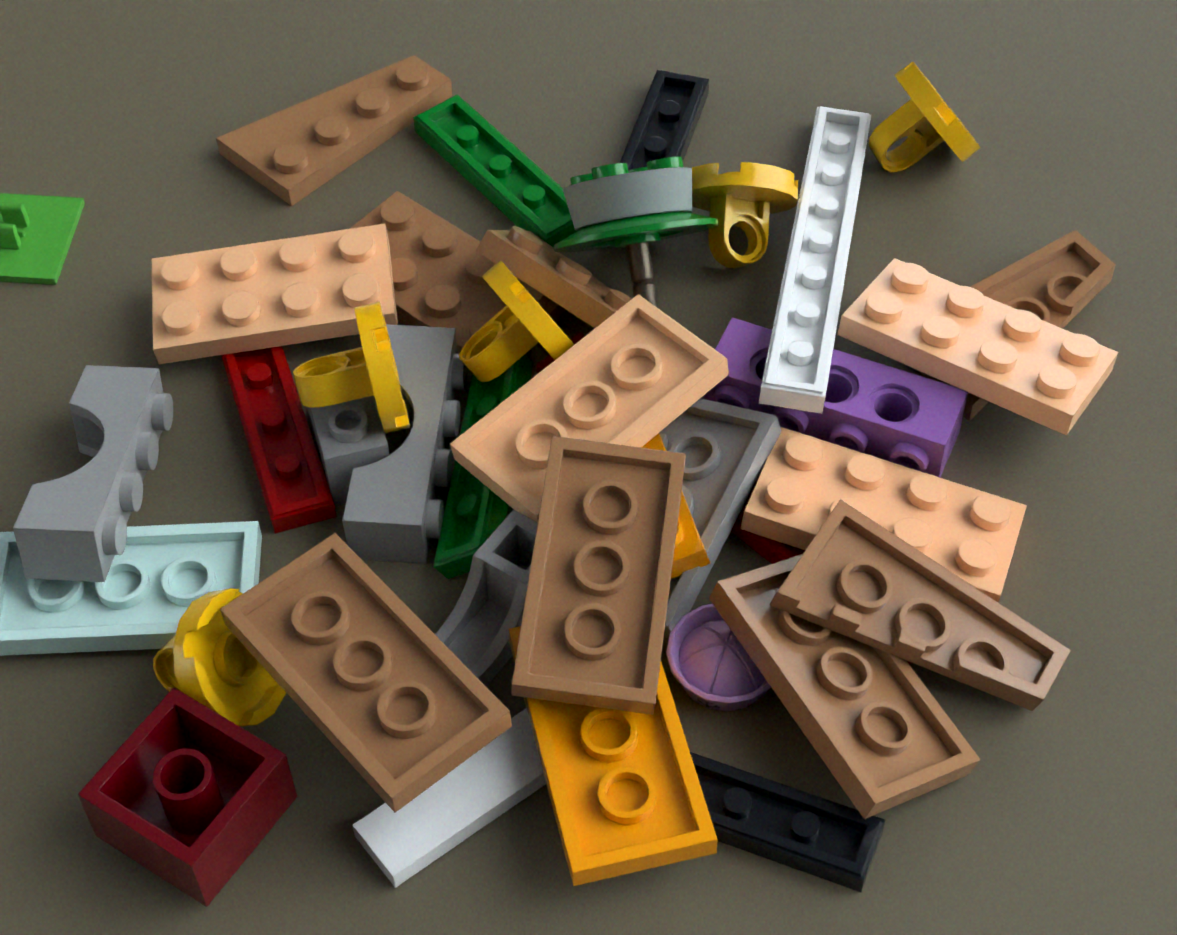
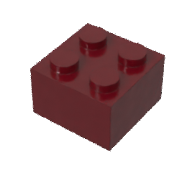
(189, 795)

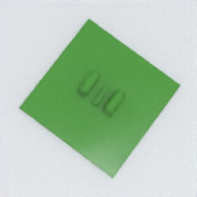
(36, 236)

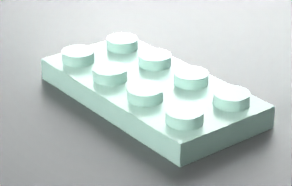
(141, 595)

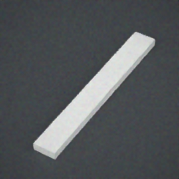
(816, 263)

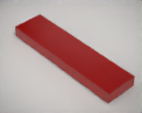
(278, 438)

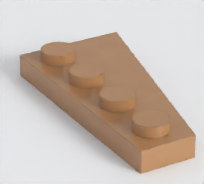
(328, 133)
(552, 274)
(1049, 283)
(908, 605)

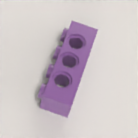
(864, 407)

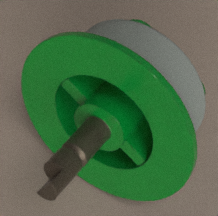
(631, 212)

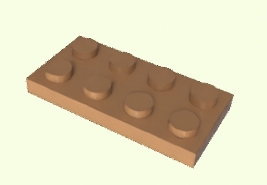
(440, 271)
(600, 576)
(366, 671)
(852, 701)

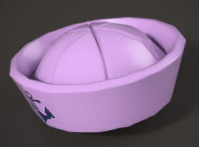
(713, 662)

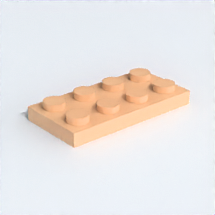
(269, 293)
(979, 345)
(607, 388)
(945, 520)

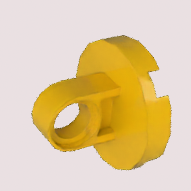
(926, 123)
(743, 201)
(511, 330)
(358, 373)
(215, 666)

